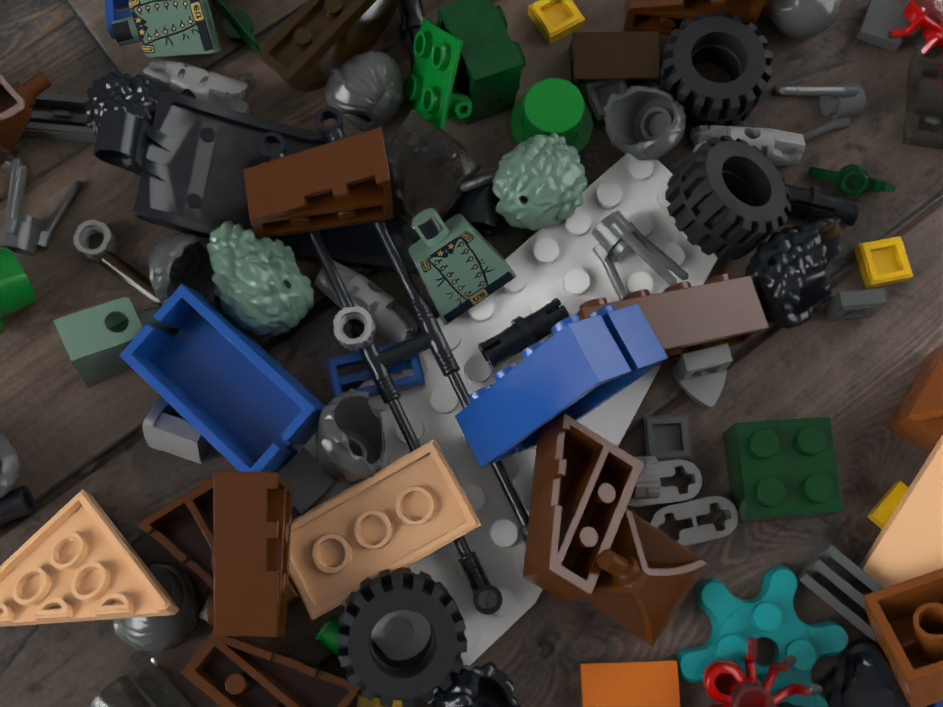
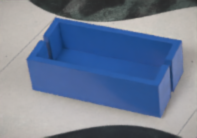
(566, 374)
(224, 383)

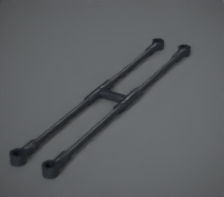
(379, 361)

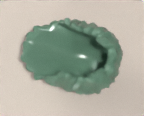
(547, 175)
(258, 281)

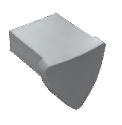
(703, 373)
(173, 434)

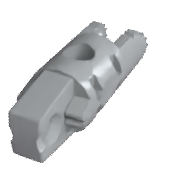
(198, 84)
(778, 145)
(389, 317)

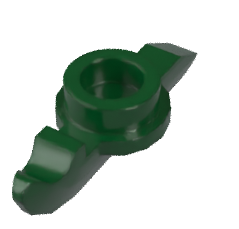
(237, 25)
(851, 180)

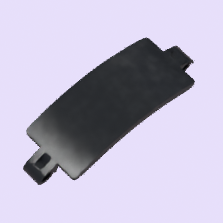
(196, 180)

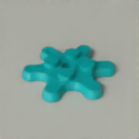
(767, 616)

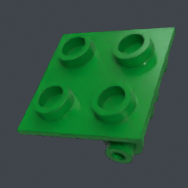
(433, 74)

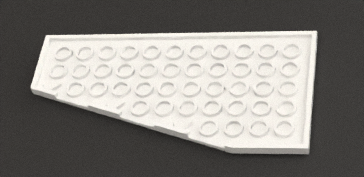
(547, 266)

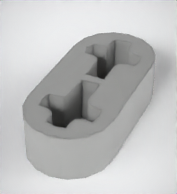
(670, 494)
(696, 508)

